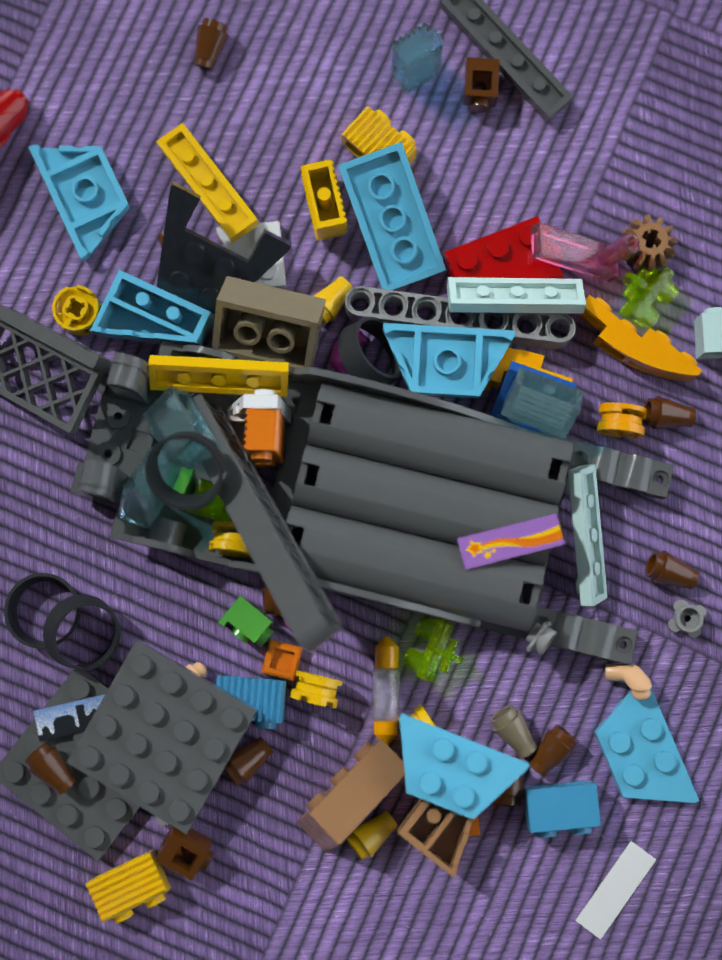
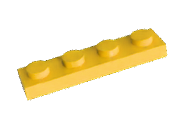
(208, 182)
(217, 375)

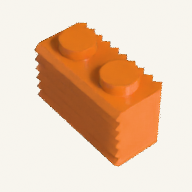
(264, 436)

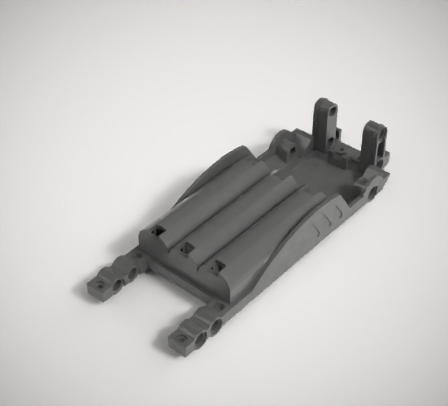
(389, 495)

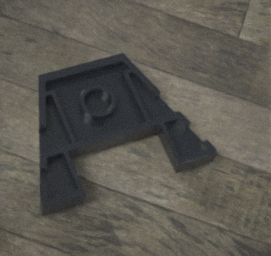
(196, 266)

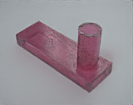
(581, 253)

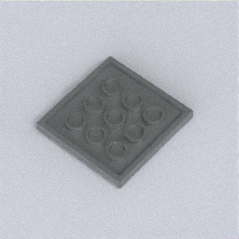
(162, 736)
(87, 810)

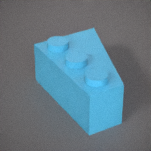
(149, 314)

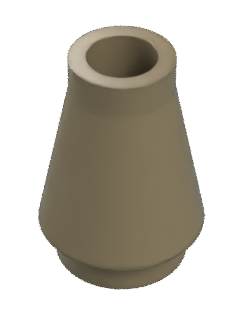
(512, 728)

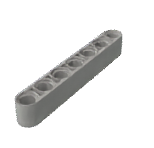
(412, 302)

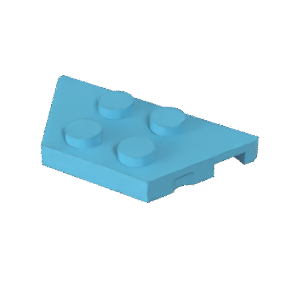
(83, 192)
(447, 358)
(643, 753)
(453, 768)

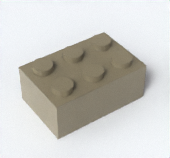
(267, 323)

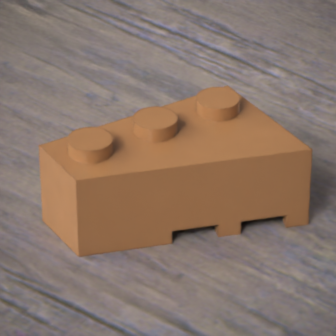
(352, 795)
(437, 833)

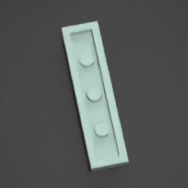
(515, 295)
(584, 498)

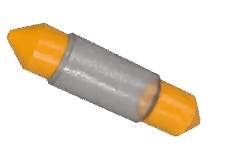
(386, 690)

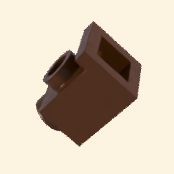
(484, 74)
(185, 852)

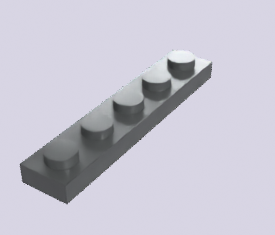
(516, 60)

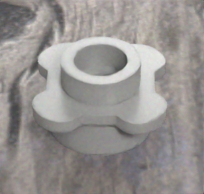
(696, 616)
(540, 637)

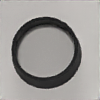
(354, 358)
(165, 492)
(11, 604)
(55, 618)

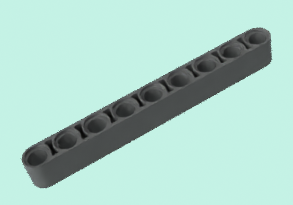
(266, 534)

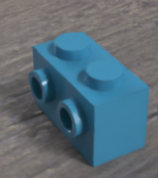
(561, 808)

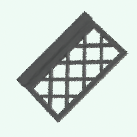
(59, 347)

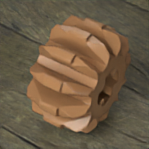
(660, 245)

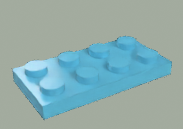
(392, 217)

